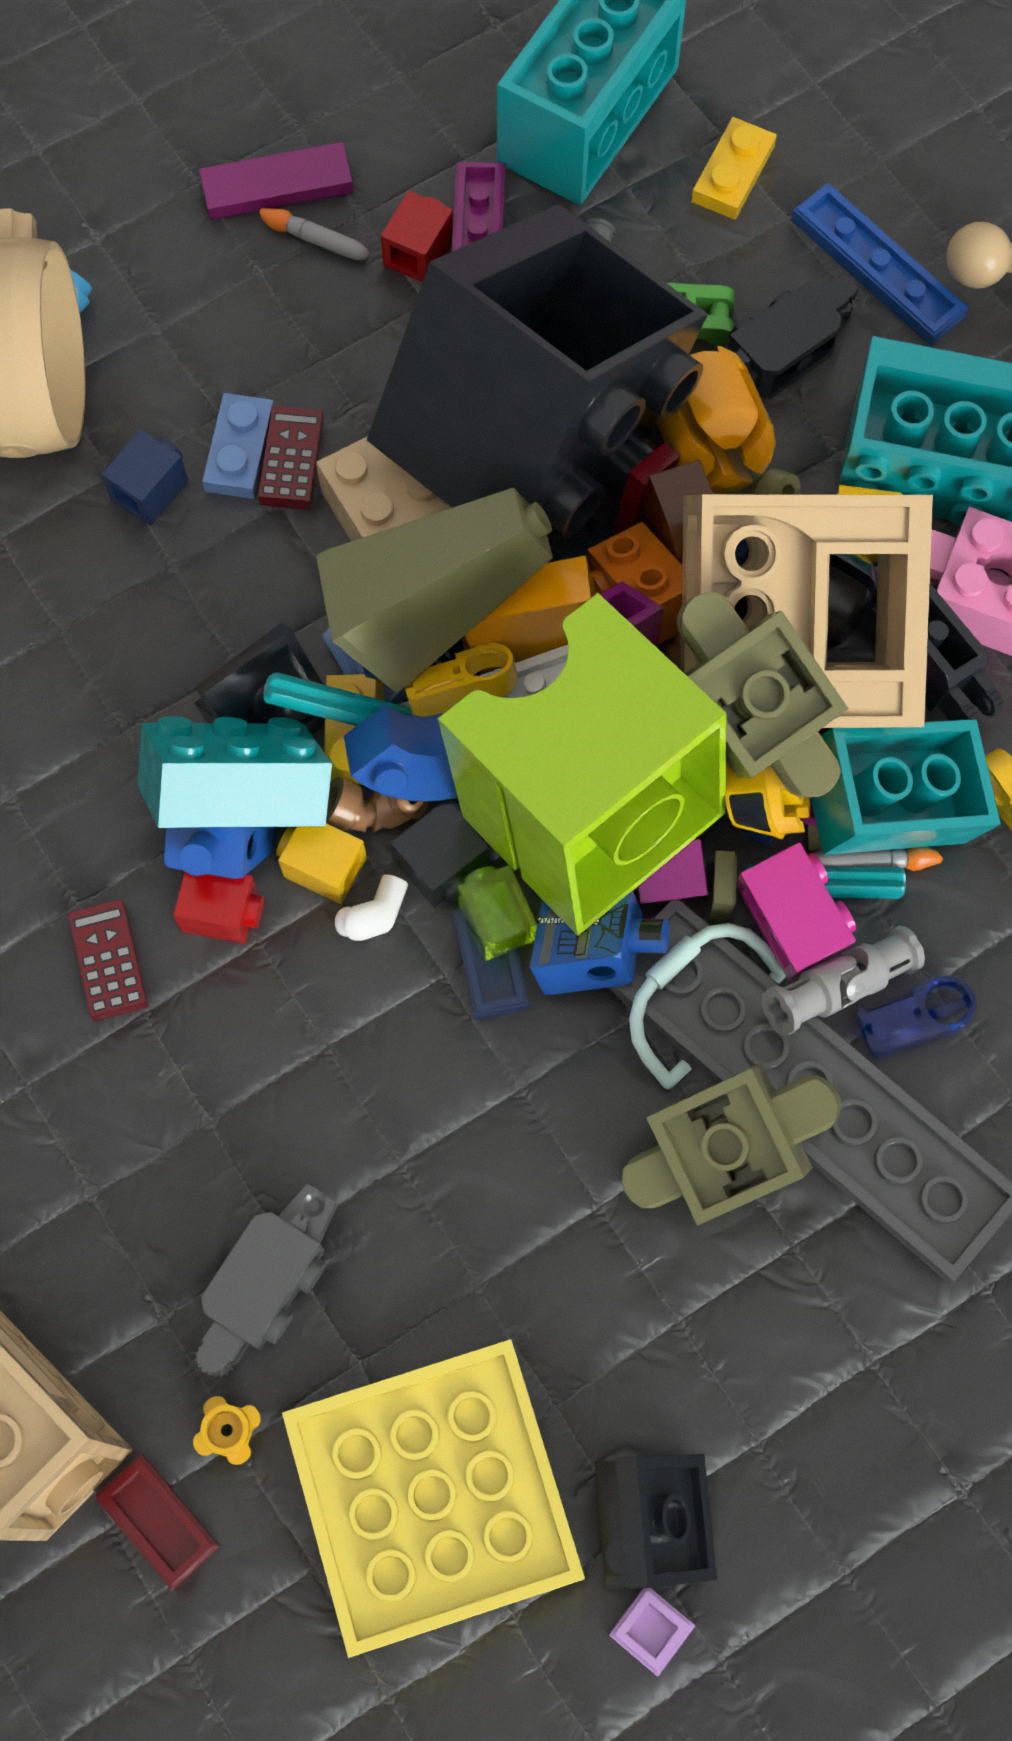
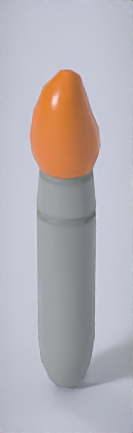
(283, 221)
(910, 858)

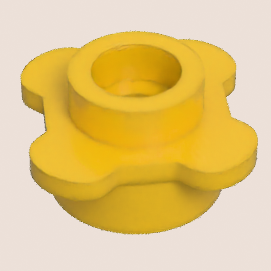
(216, 1416)

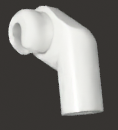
(375, 916)

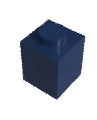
(146, 476)

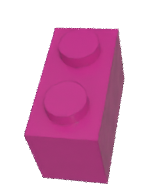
(796, 910)

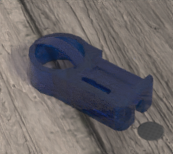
(909, 1023)

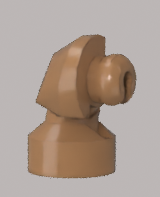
(350, 811)

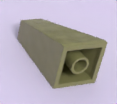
(425, 584)

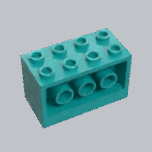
(585, 89)
(933, 428)

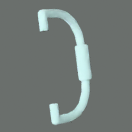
(667, 969)

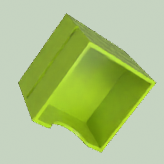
(594, 771)

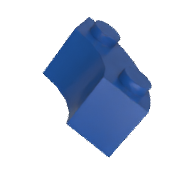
(400, 756)

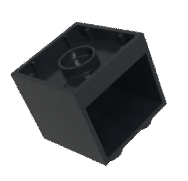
(537, 369)

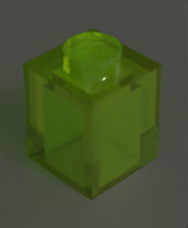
(496, 911)

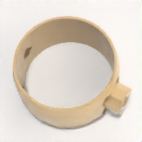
(38, 343)

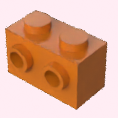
(645, 565)

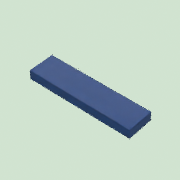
(879, 264)

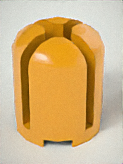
(722, 424)

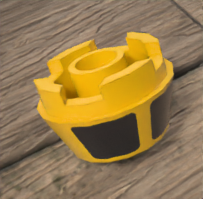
(764, 804)

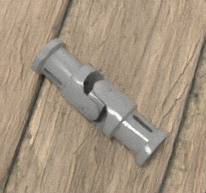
(842, 980)

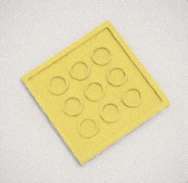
(431, 1497)

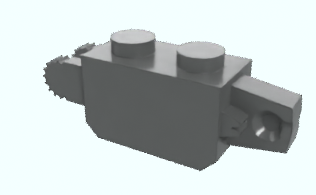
(262, 1279)

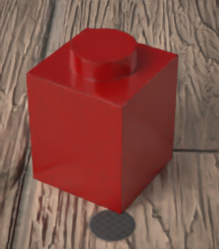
(416, 235)
(218, 907)

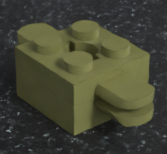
(769, 691)
(731, 1143)

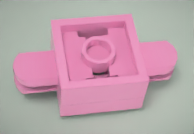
(967, 585)

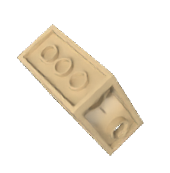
(790, 572)
(50, 1442)

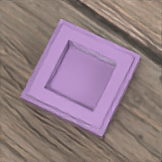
(651, 1630)

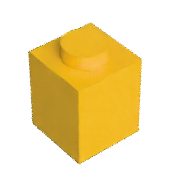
(321, 859)

